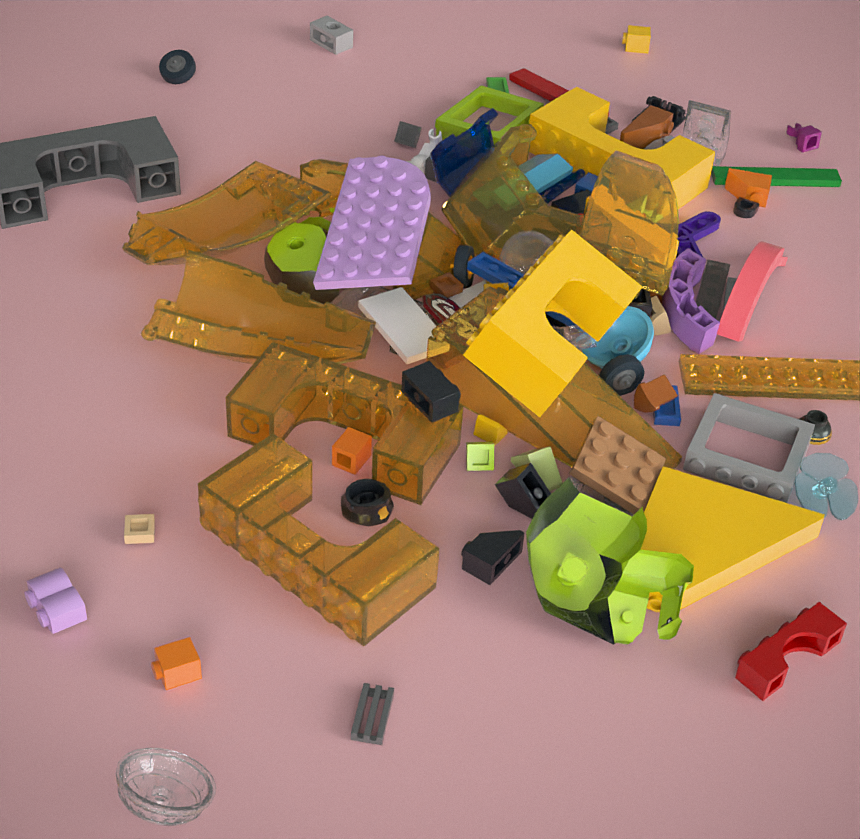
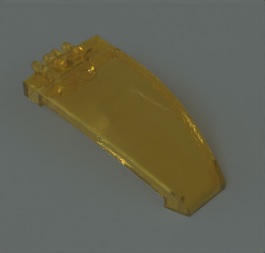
(634, 220)

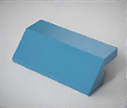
(545, 170)

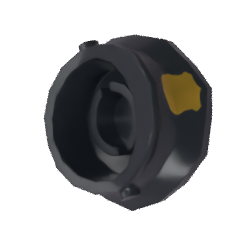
(367, 502)

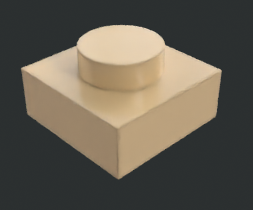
(139, 528)

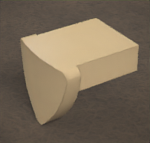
(659, 318)

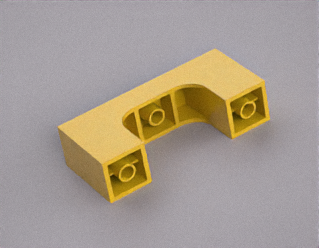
(576, 131)
(518, 342)

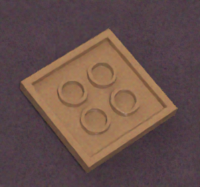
(617, 466)

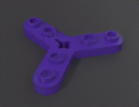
(695, 229)

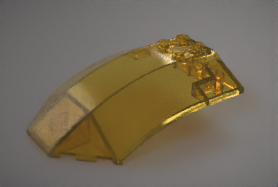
(226, 219)

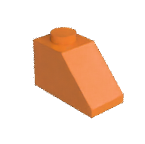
(749, 185)

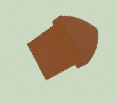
(653, 394)

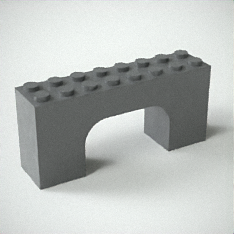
(124, 150)

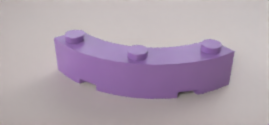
(687, 320)

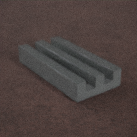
(376, 693)

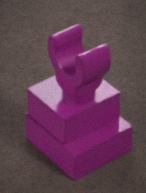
(807, 137)

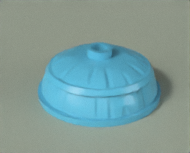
(628, 335)

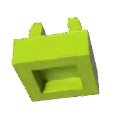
(479, 456)

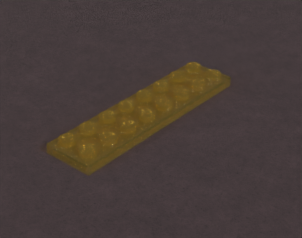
(770, 377)

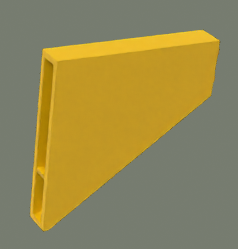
(720, 530)

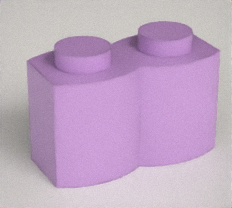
(56, 601)

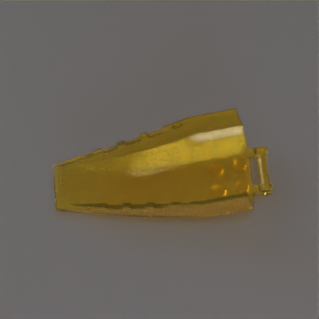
(238, 314)

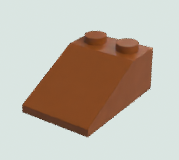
(648, 127)

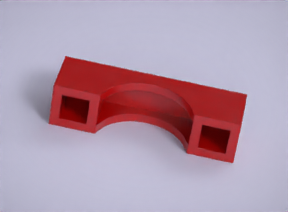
(812, 631)

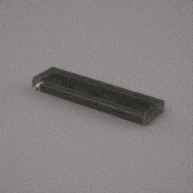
(712, 286)

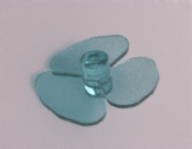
(820, 480)

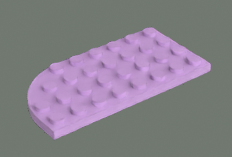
(375, 225)

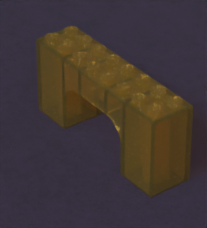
(297, 388)
(351, 586)

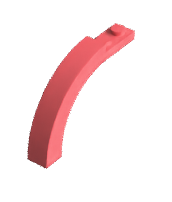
(748, 288)

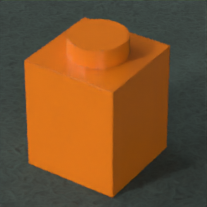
(351, 450)
(176, 663)

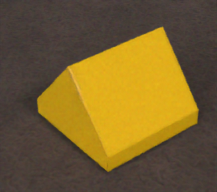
(489, 430)

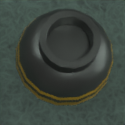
(822, 431)

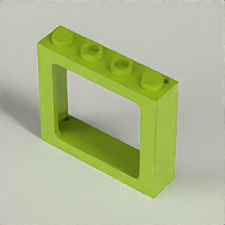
(453, 119)

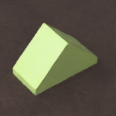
(543, 462)

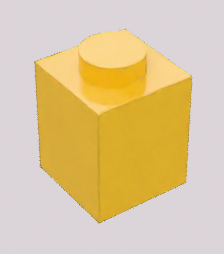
(637, 39)

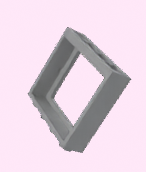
(742, 473)

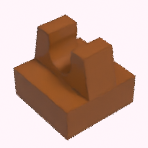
(446, 285)

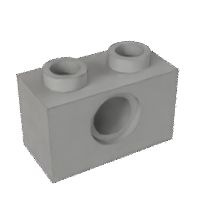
(331, 35)

